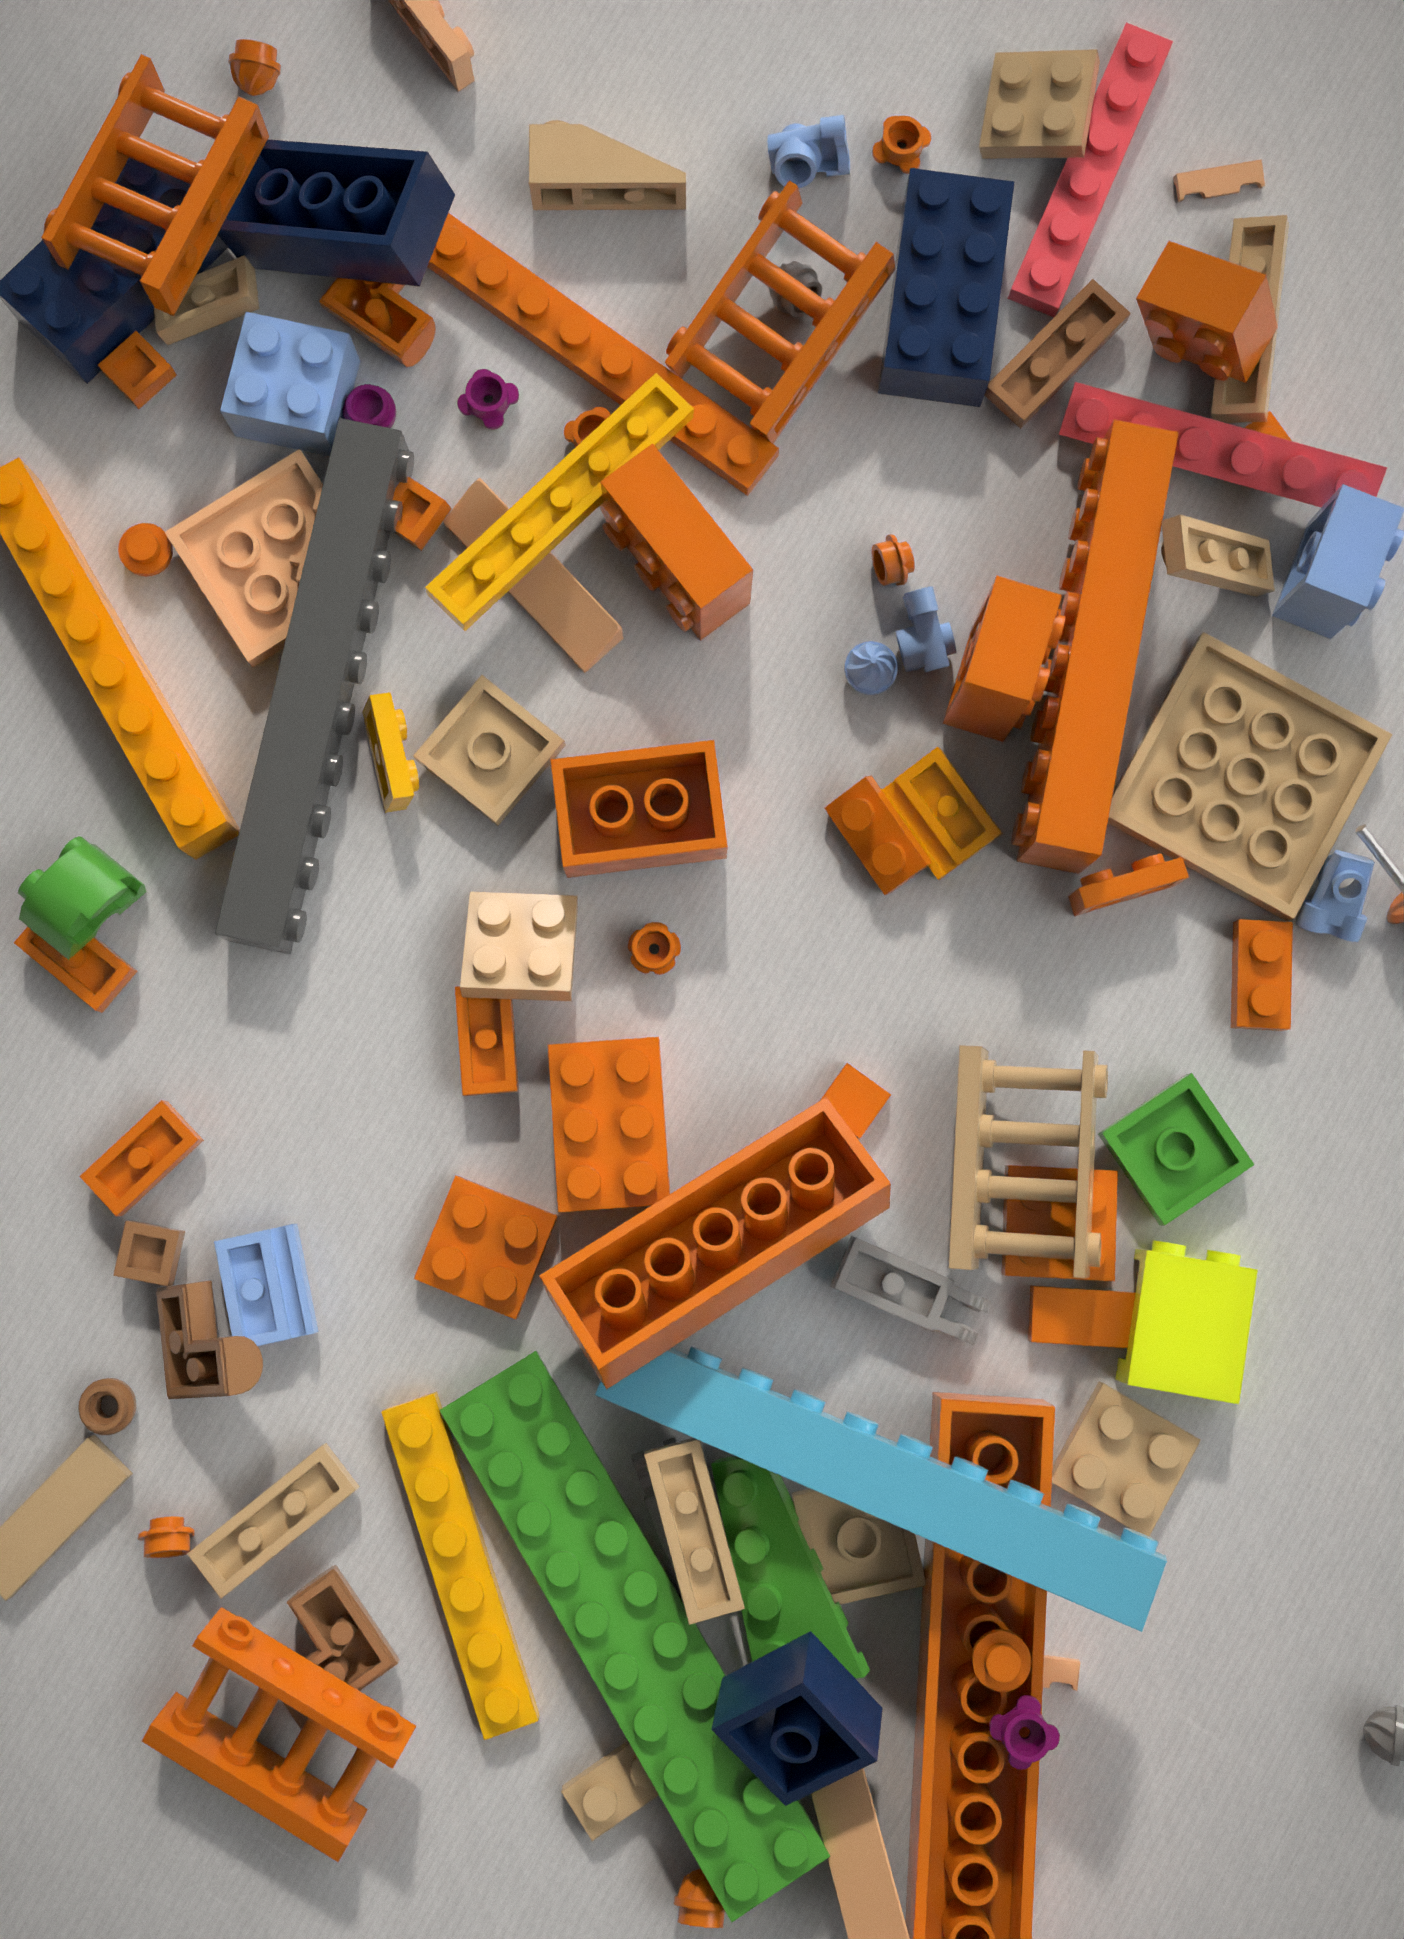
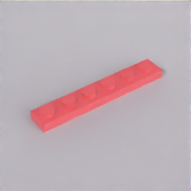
(1088, 179)
(1225, 449)

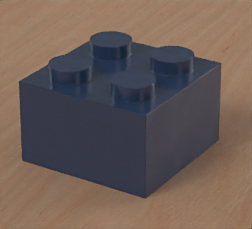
(798, 1719)

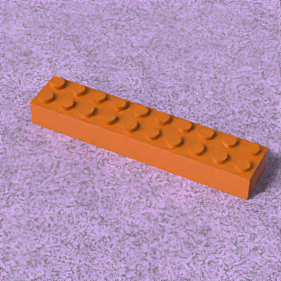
(968, 1804)

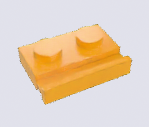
(941, 812)

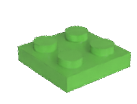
(1176, 1149)

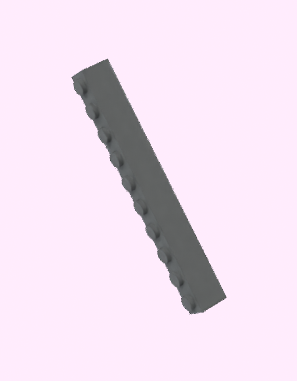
(315, 689)

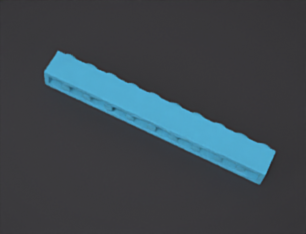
(899, 1482)

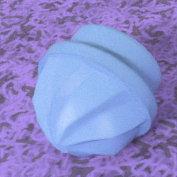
(870, 668)

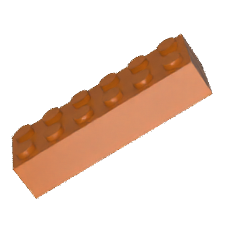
(716, 1241)

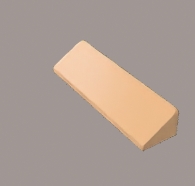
(547, 590)
(859, 1860)

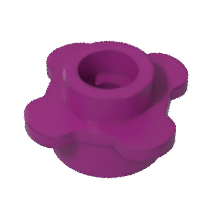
(483, 384)
(1028, 1749)

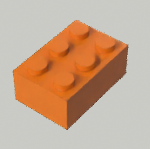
(675, 543)
(1004, 658)
(639, 808)
(608, 1124)

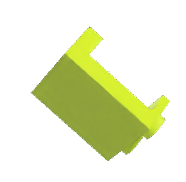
(1189, 1323)

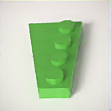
(776, 1567)

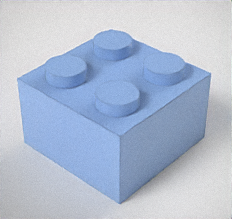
(289, 383)
(1340, 562)

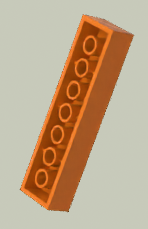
(1098, 649)

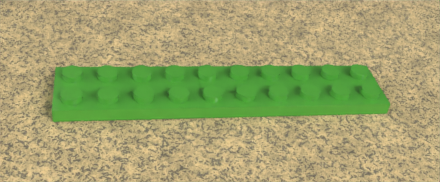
(629, 1630)

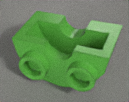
(76, 896)

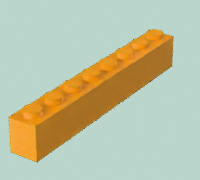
(111, 665)

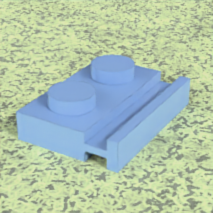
(266, 1285)

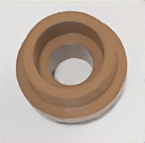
(91, 1411)

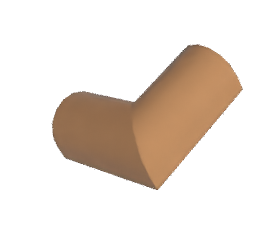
(193, 1354)
(342, 1631)

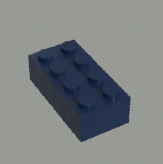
(340, 212)
(946, 287)
(95, 303)

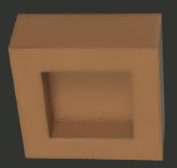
(149, 1253)

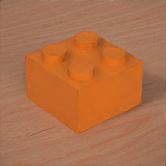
(1207, 312)

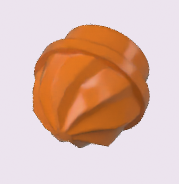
(254, 66)
(698, 1902)

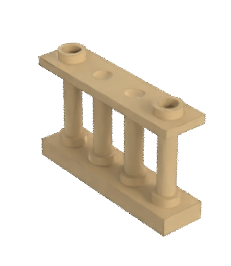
(976, 1186)

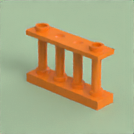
(188, 226)
(831, 317)
(257, 1775)

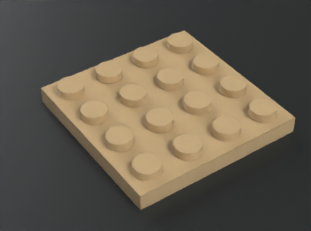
(1246, 776)

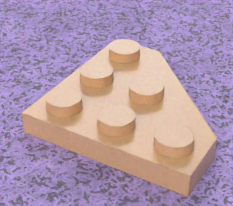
(252, 552)

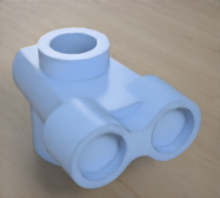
(810, 149)
(927, 641)
(1336, 909)

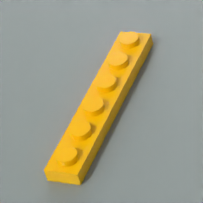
(556, 503)
(461, 1566)

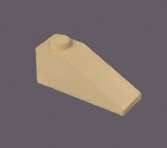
(590, 171)

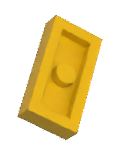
(385, 732)

